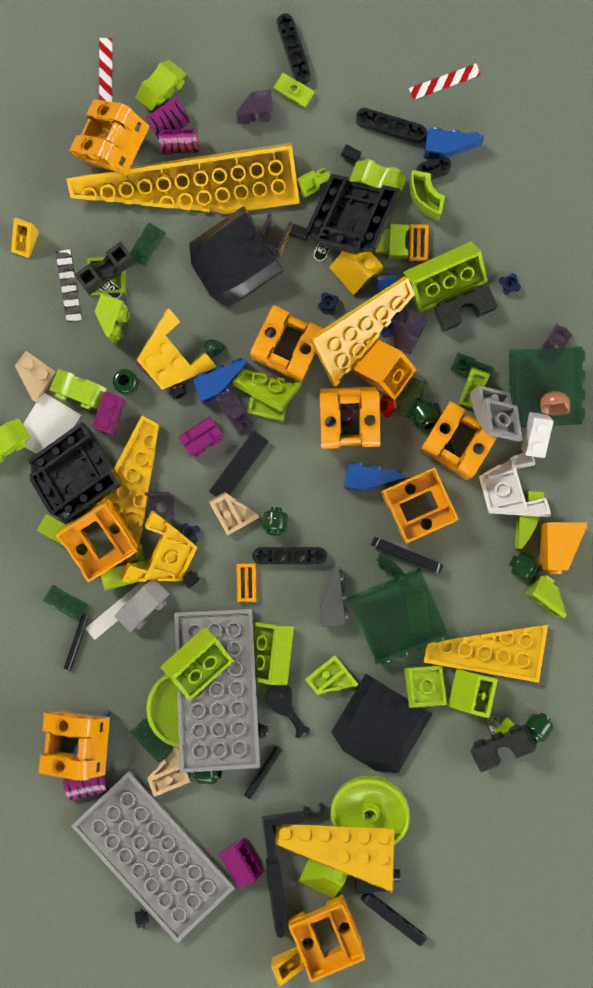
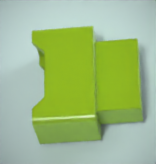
(394, 242)

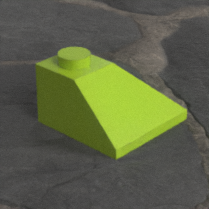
(547, 595)
(322, 878)

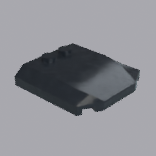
(352, 215)
(233, 259)
(73, 473)
(379, 726)

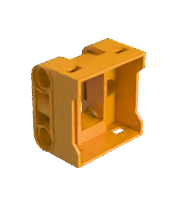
(121, 140)
(264, 347)
(368, 405)
(469, 462)
(422, 483)
(89, 561)
(91, 748)
(347, 954)

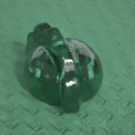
(213, 348)

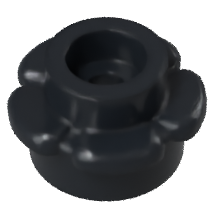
(177, 391)
(190, 579)
(141, 919)

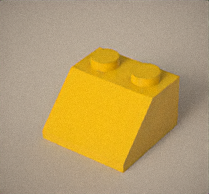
(356, 269)

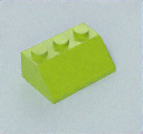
(272, 652)
(197, 663)

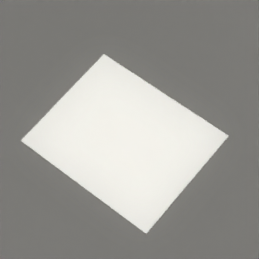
(48, 422)

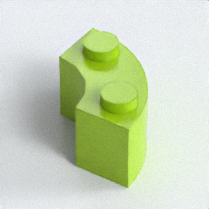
(161, 85)
(374, 175)
(425, 196)
(77, 389)
(12, 437)

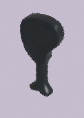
(279, 700)

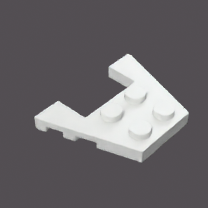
(504, 492)

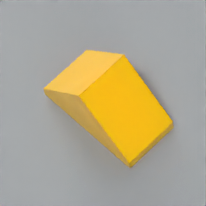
(23, 237)
(286, 965)

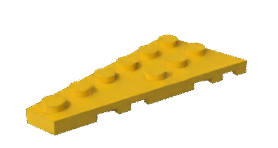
(356, 331)
(135, 474)
(502, 653)
(351, 850)

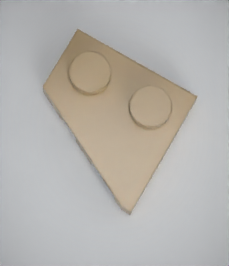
(34, 375)
(231, 513)
(168, 775)

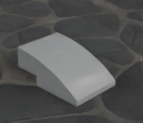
(496, 413)

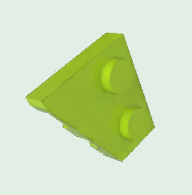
(330, 677)

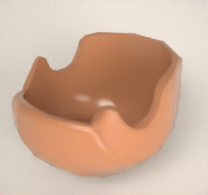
(555, 403)

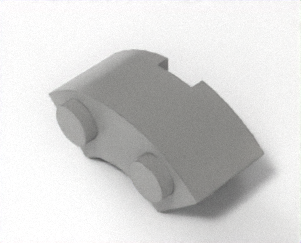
(141, 605)

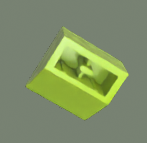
(112, 316)
(472, 693)

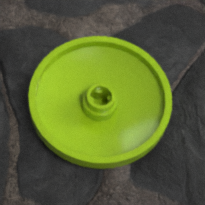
(163, 711)
(371, 804)

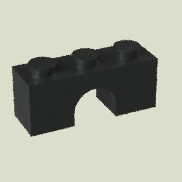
(114, 263)
(479, 300)
(517, 739)

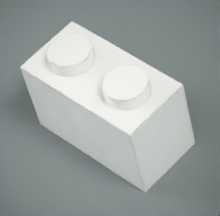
(537, 435)

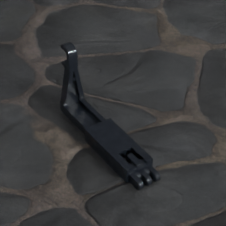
(273, 865)

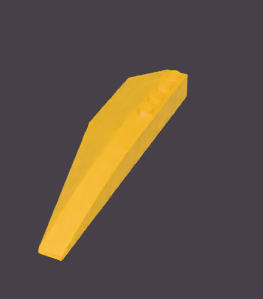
(202, 183)

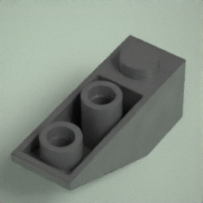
(332, 604)

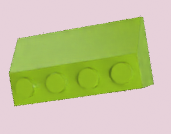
(447, 276)

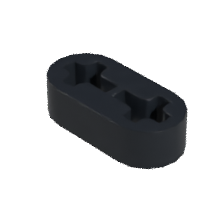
(434, 163)

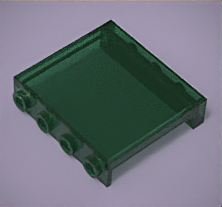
(543, 371)
(398, 616)

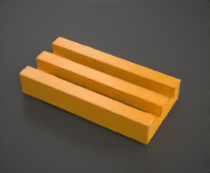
(418, 259)
(254, 591)

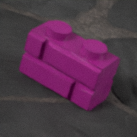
(108, 413)
(201, 437)

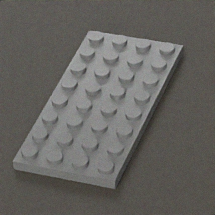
(221, 721)
(153, 856)

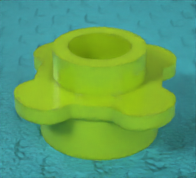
(139, 555)

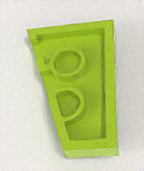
(268, 390)

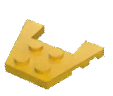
(164, 361)
(169, 558)

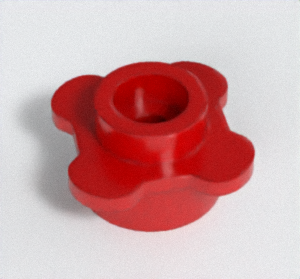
(391, 405)

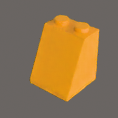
(384, 368)
(558, 545)

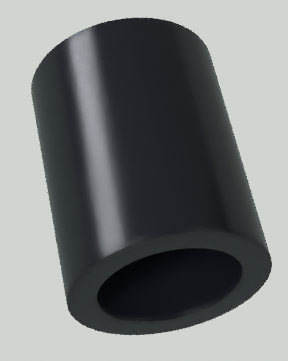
(351, 153)
(299, 232)

